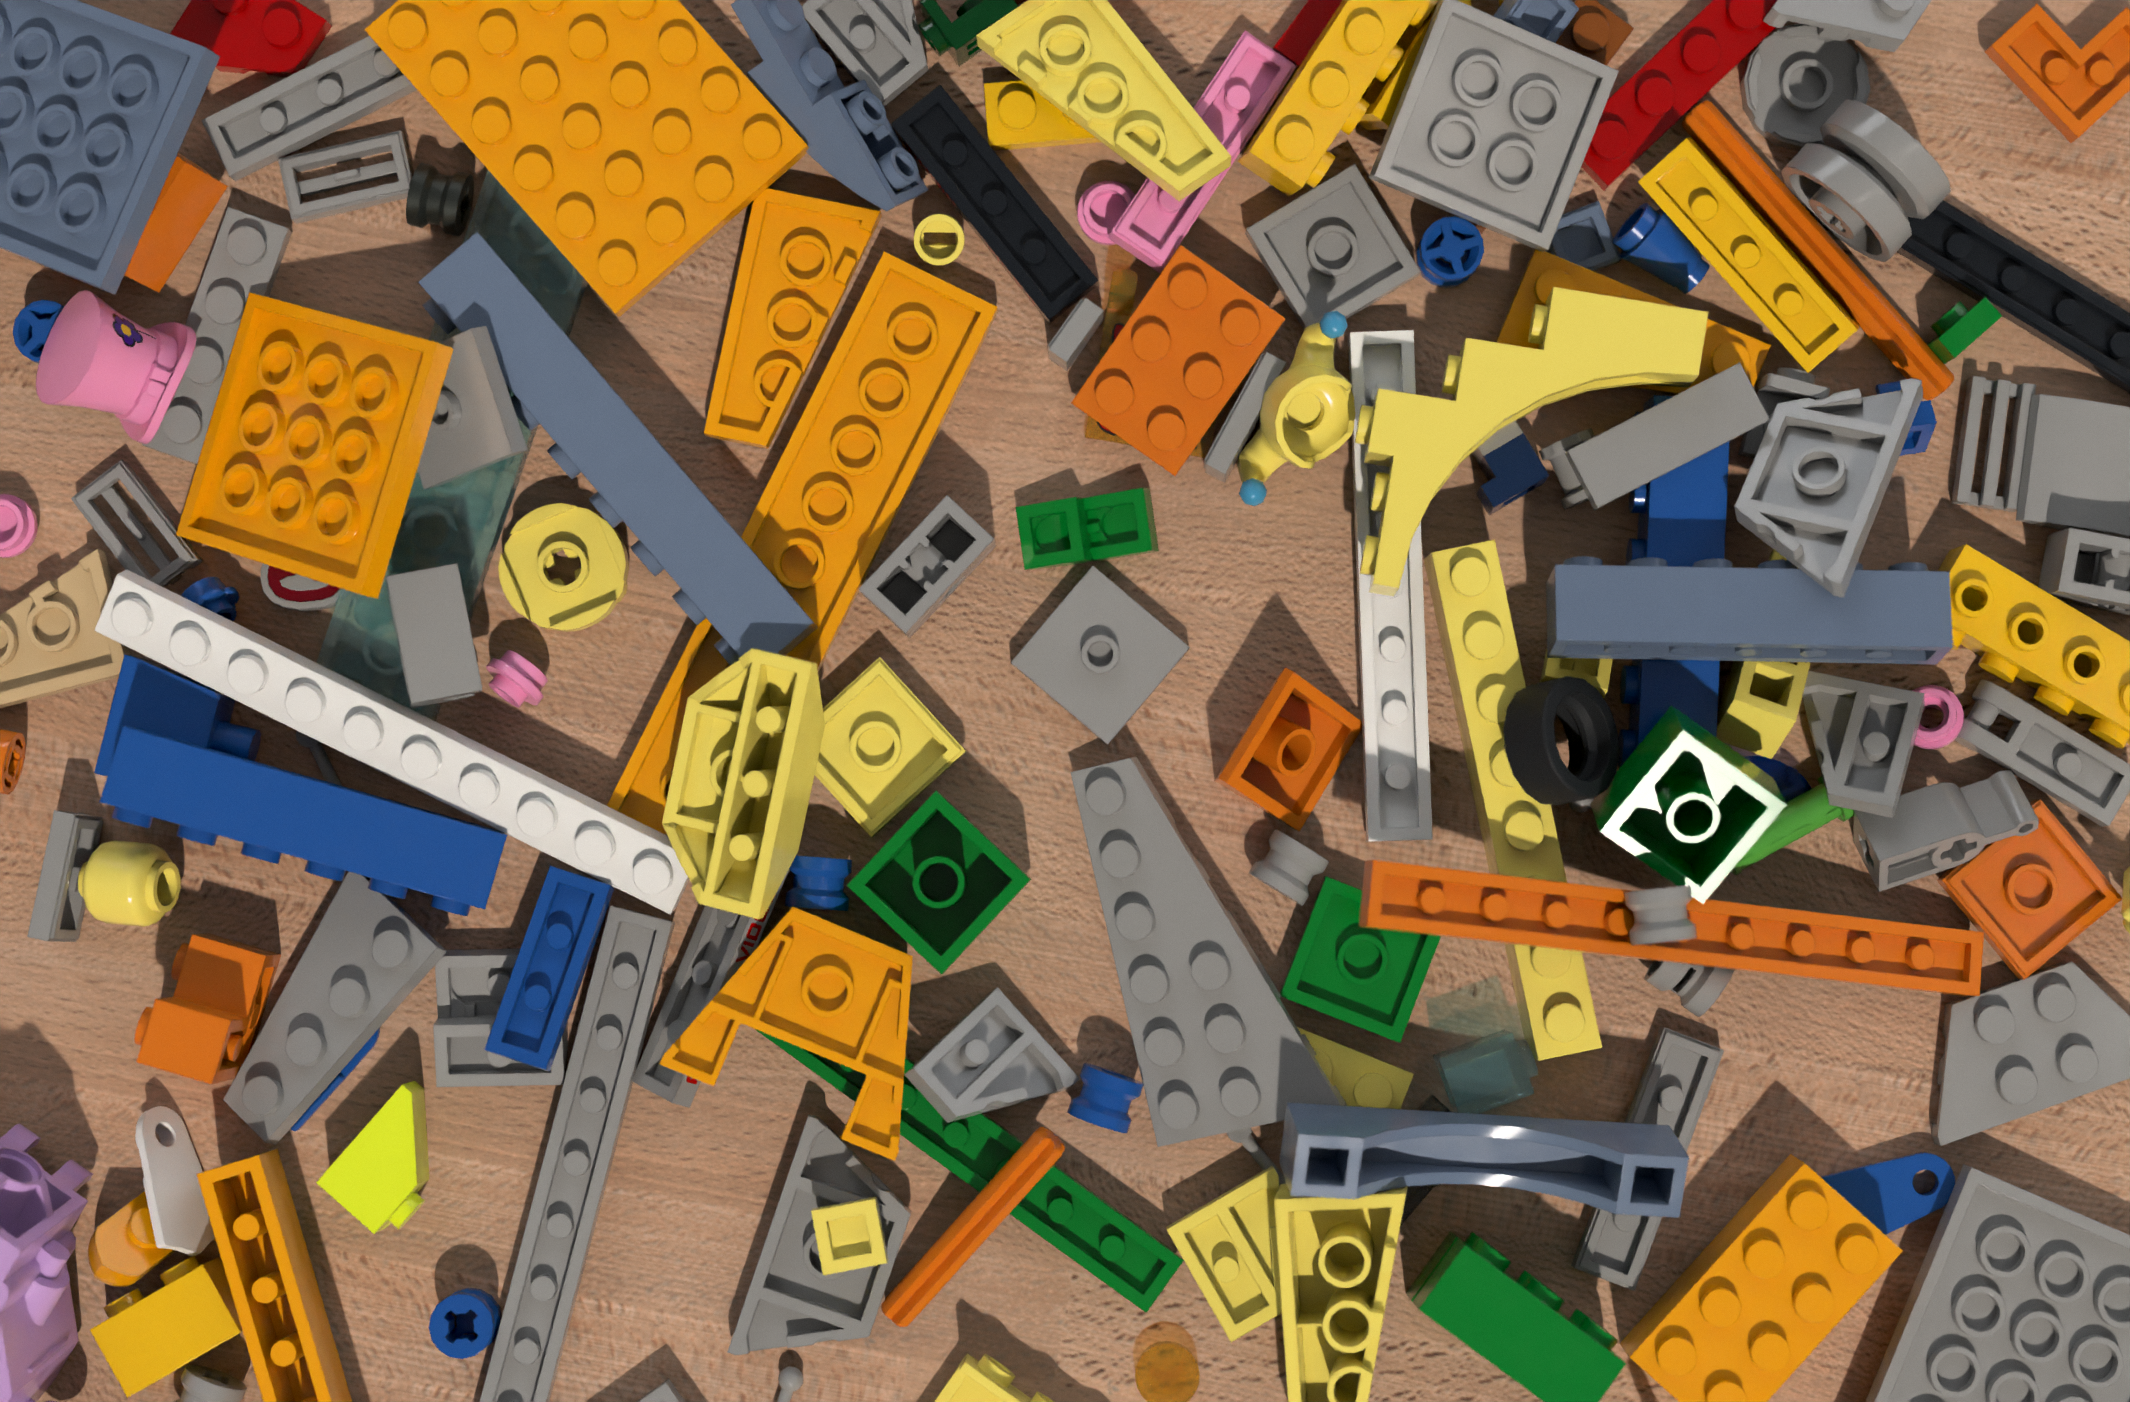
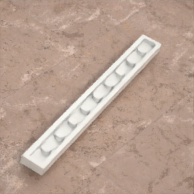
(393, 739)

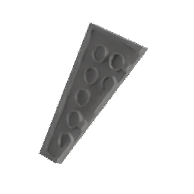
(1196, 997)

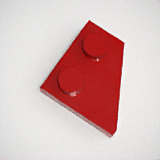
(254, 34)

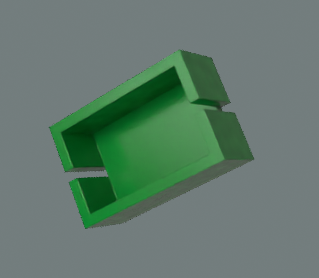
(1515, 1322)

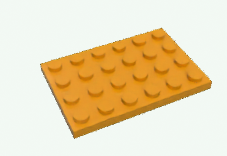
(599, 122)

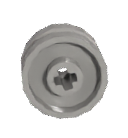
(1866, 180)

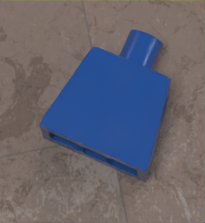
(175, 707)

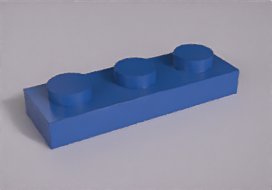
(549, 968)

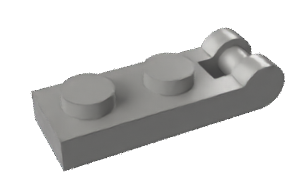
(2047, 754)

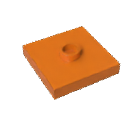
(2031, 893)

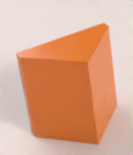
(1290, 750)

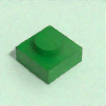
(1961, 327)

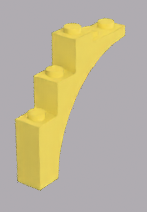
(1583, 347)

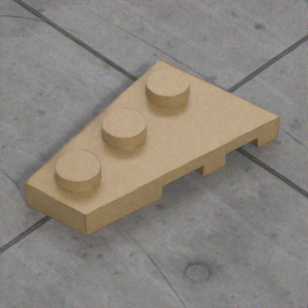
(51, 636)

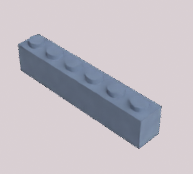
(1746, 613)

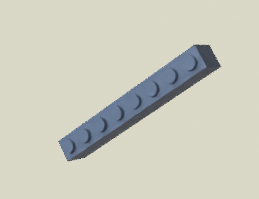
(617, 455)

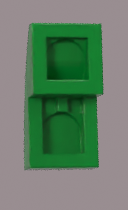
(1087, 529)

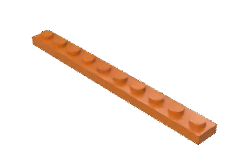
(1728, 933)

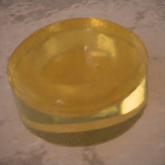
(1167, 1373)

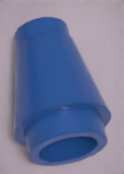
(1660, 248)

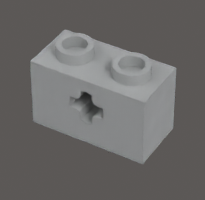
(928, 566)
(2087, 569)

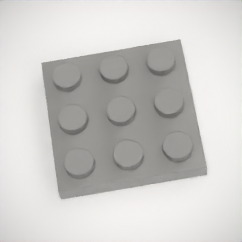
(1493, 124)

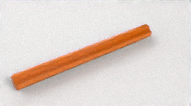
(1817, 249)

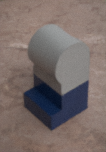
(1509, 467)

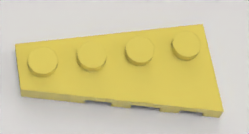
(1110, 85)

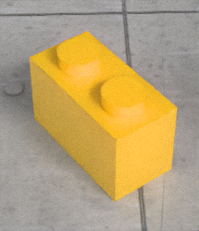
(169, 1327)

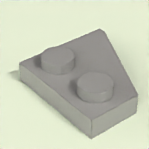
(1862, 739)

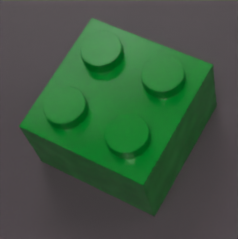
(1687, 804)
(939, 882)

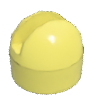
(939, 252)

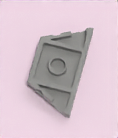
(1825, 477)
(2027, 1049)
(789, 1295)

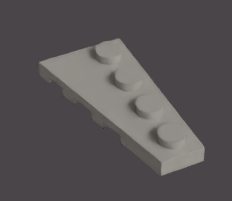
(338, 996)

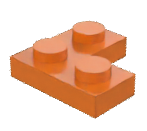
(2058, 77)

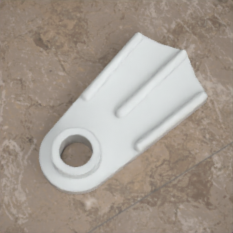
(171, 1182)

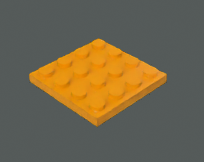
(314, 443)

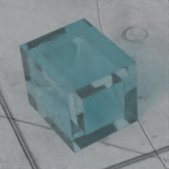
(1486, 1072)

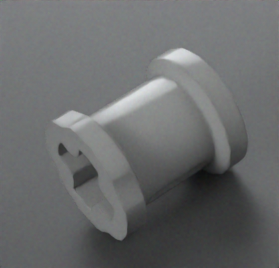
(1567, 478)

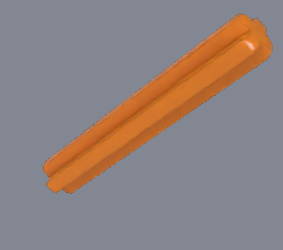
(973, 1226)

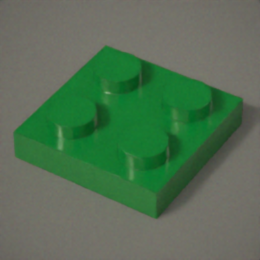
(1354, 970)

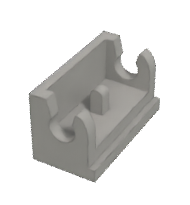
(433, 635)

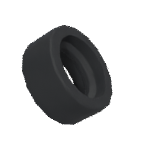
(1532, 744)

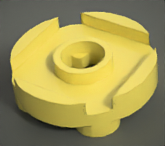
(531, 552)

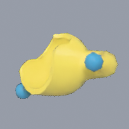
(1302, 413)

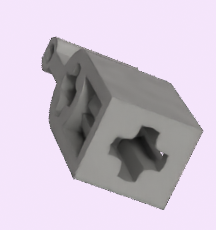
(1941, 828)

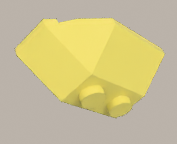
(745, 779)

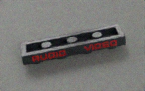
(994, 204)

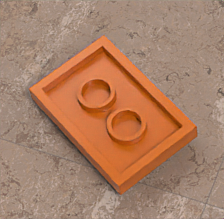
(1178, 360)

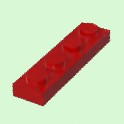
(1674, 84)

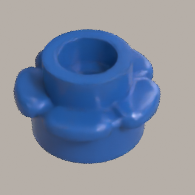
(214, 595)

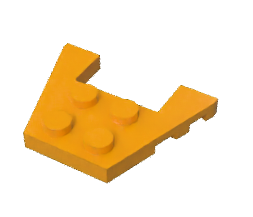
(826, 996)

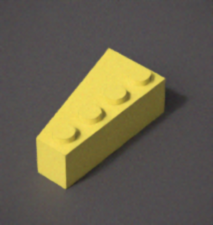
(1334, 1289)

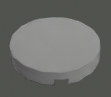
(1798, 83)

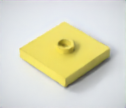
(881, 747)

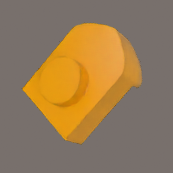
(125, 1246)

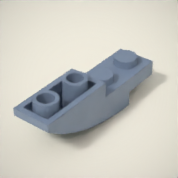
(838, 123)

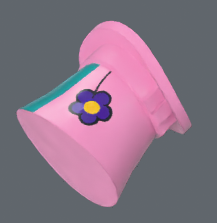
(113, 364)

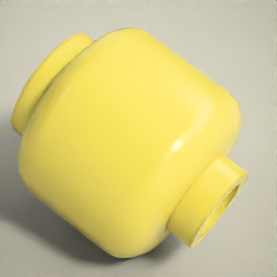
(129, 883)

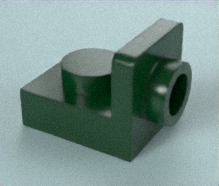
(960, 35)

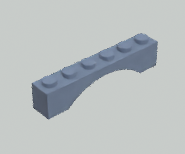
(1374, 1150)

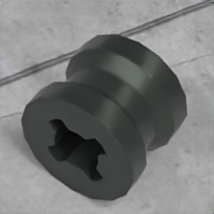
(439, 199)

